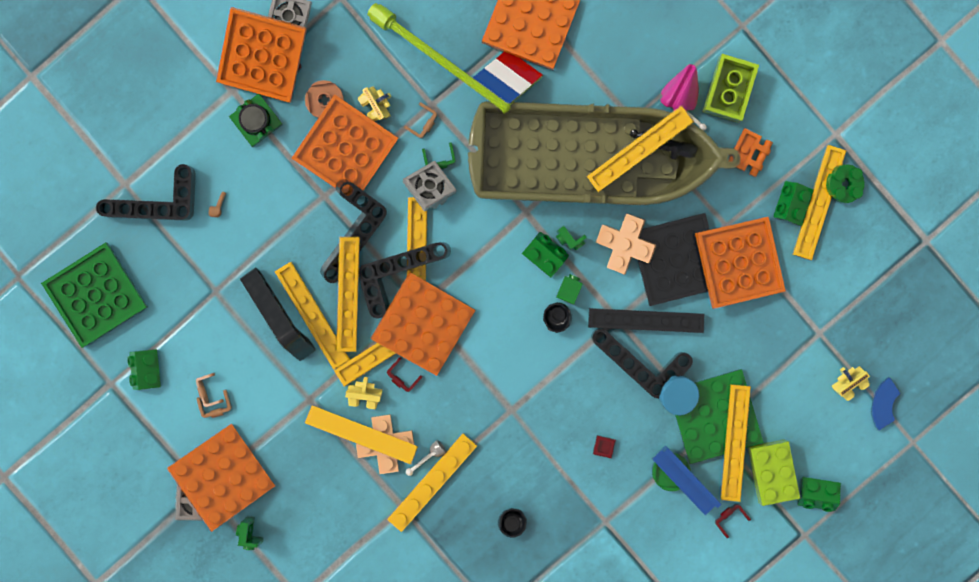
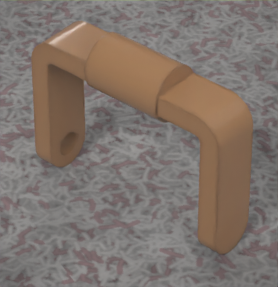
(429, 124)
(202, 391)
(217, 412)

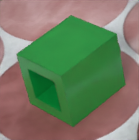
(569, 289)

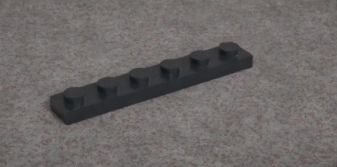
(646, 320)

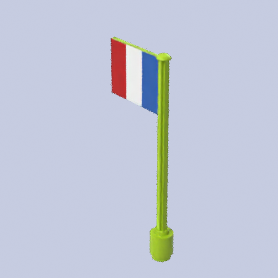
(498, 82)

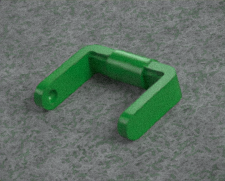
(442, 164)

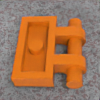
(746, 146)

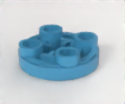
(679, 395)

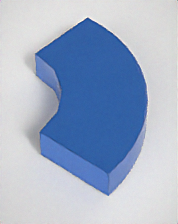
(882, 403)

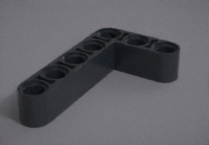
(155, 206)
(355, 230)
(395, 267)
(275, 316)
(637, 367)

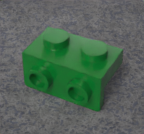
(793, 203)
(565, 238)
(545, 254)
(144, 369)
(819, 494)
(245, 533)

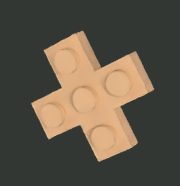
(626, 243)
(385, 463)

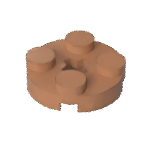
(315, 93)

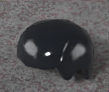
(557, 317)
(512, 522)

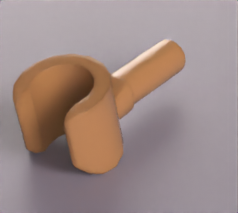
(216, 211)

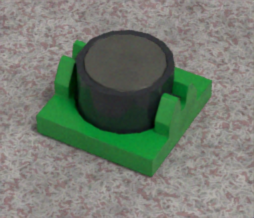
(254, 119)

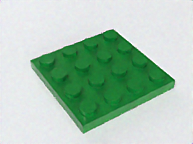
(94, 295)
(706, 425)

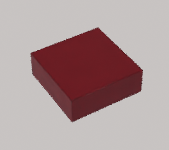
(604, 446)

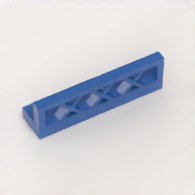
(685, 480)

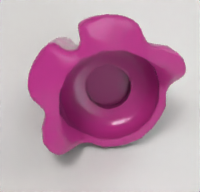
(682, 90)

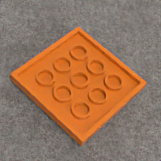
(531, 28)
(261, 54)
(344, 146)
(740, 262)
(423, 324)
(221, 477)

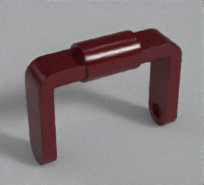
(397, 381)
(726, 513)

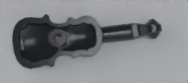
(676, 147)

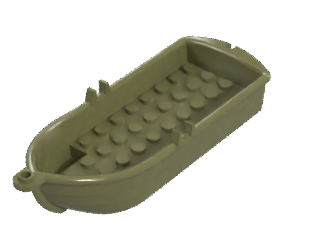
(552, 149)

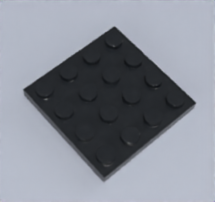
(676, 262)

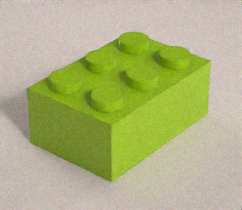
(730, 88)
(773, 472)

